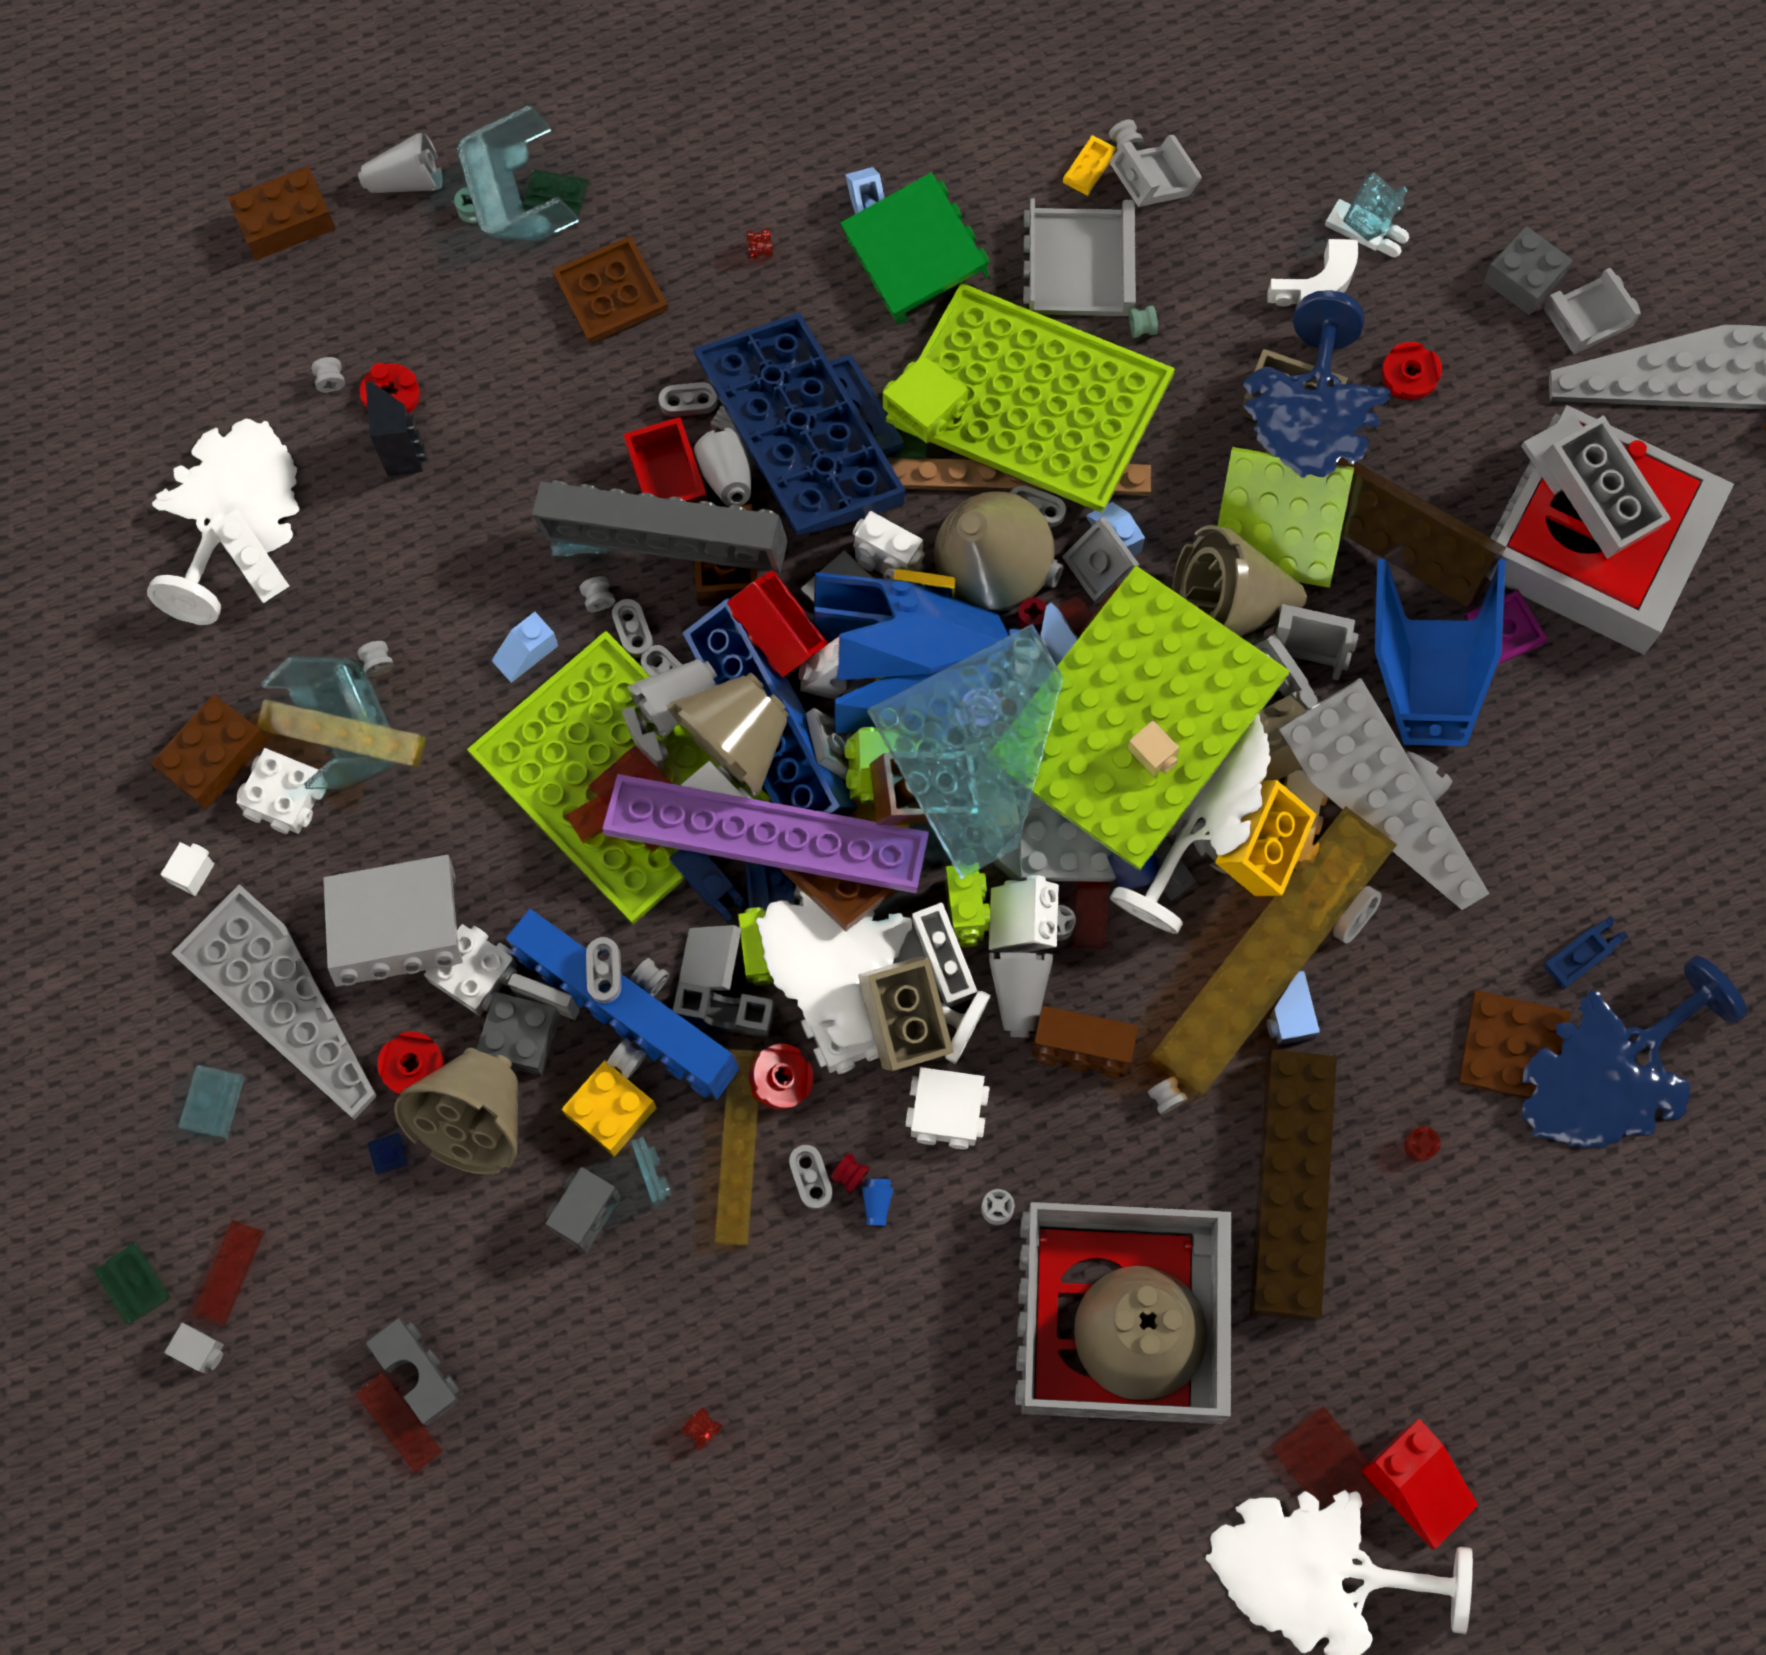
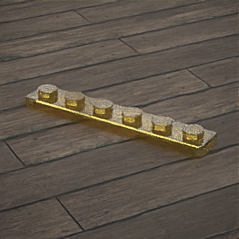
(341, 733)
(737, 1156)

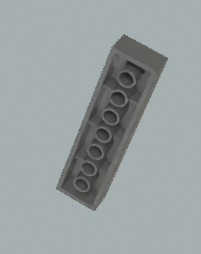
(660, 526)

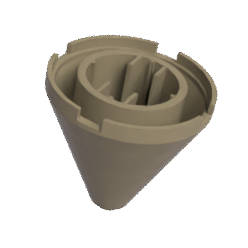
(995, 550)
(1234, 581)

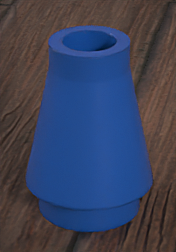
(877, 1199)

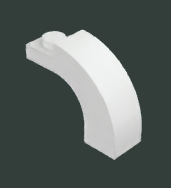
(1339, 264)

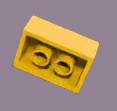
(1273, 844)

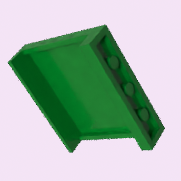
(914, 245)

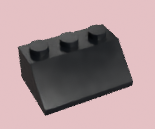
(394, 433)

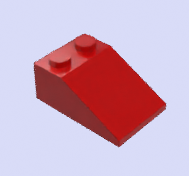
(1422, 1483)

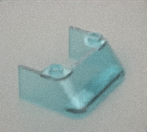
(488, 164)
(340, 690)

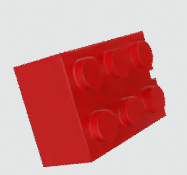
(665, 462)
(776, 623)

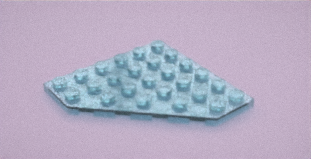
(976, 744)

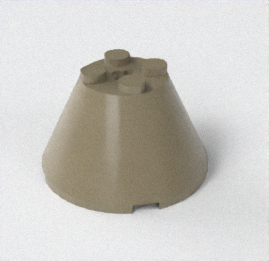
(735, 727)
(465, 1112)
(1136, 1360)

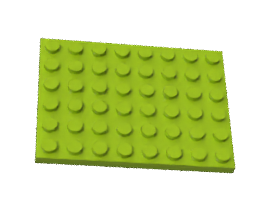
(1043, 396)
(1136, 664)
(562, 743)

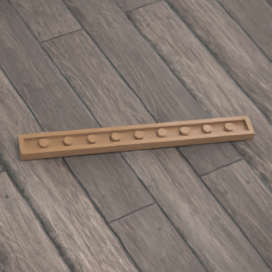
(975, 476)

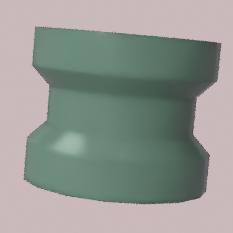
(465, 211)
(1143, 321)

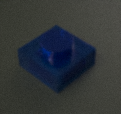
(388, 1153)

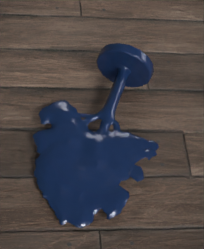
(1317, 425)
(1595, 1086)

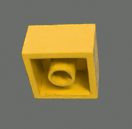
(609, 1108)

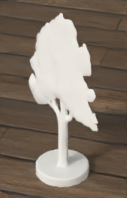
(239, 472)
(1222, 802)
(821, 966)
(1293, 1569)

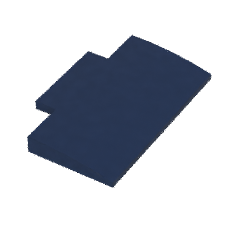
(806, 423)

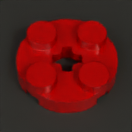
(1420, 359)
(393, 375)
(400, 1050)
(766, 1087)

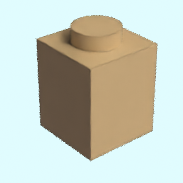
(1154, 749)

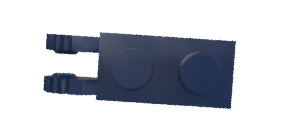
(707, 881)
(1583, 954)

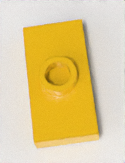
(1089, 165)

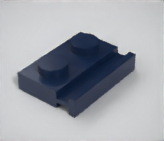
(767, 885)

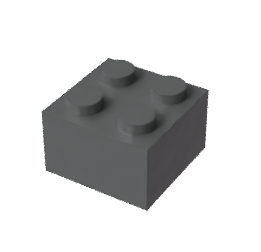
(1527, 270)
(519, 1032)
(582, 1209)

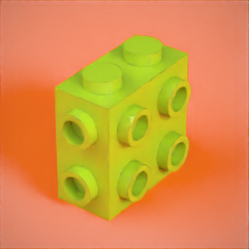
(925, 398)
(861, 750)
(966, 907)
(753, 950)

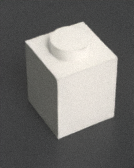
(188, 868)

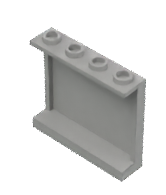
(1080, 260)
(391, 920)

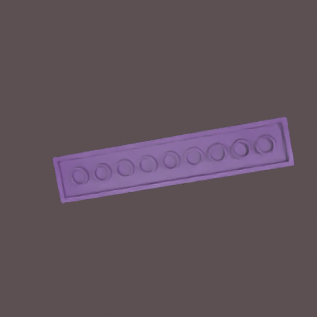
(766, 833)

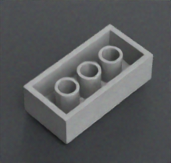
(1605, 487)

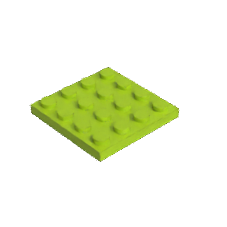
(1286, 516)

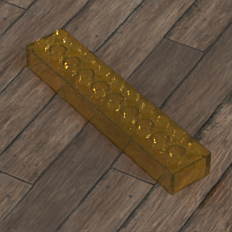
(1272, 952)

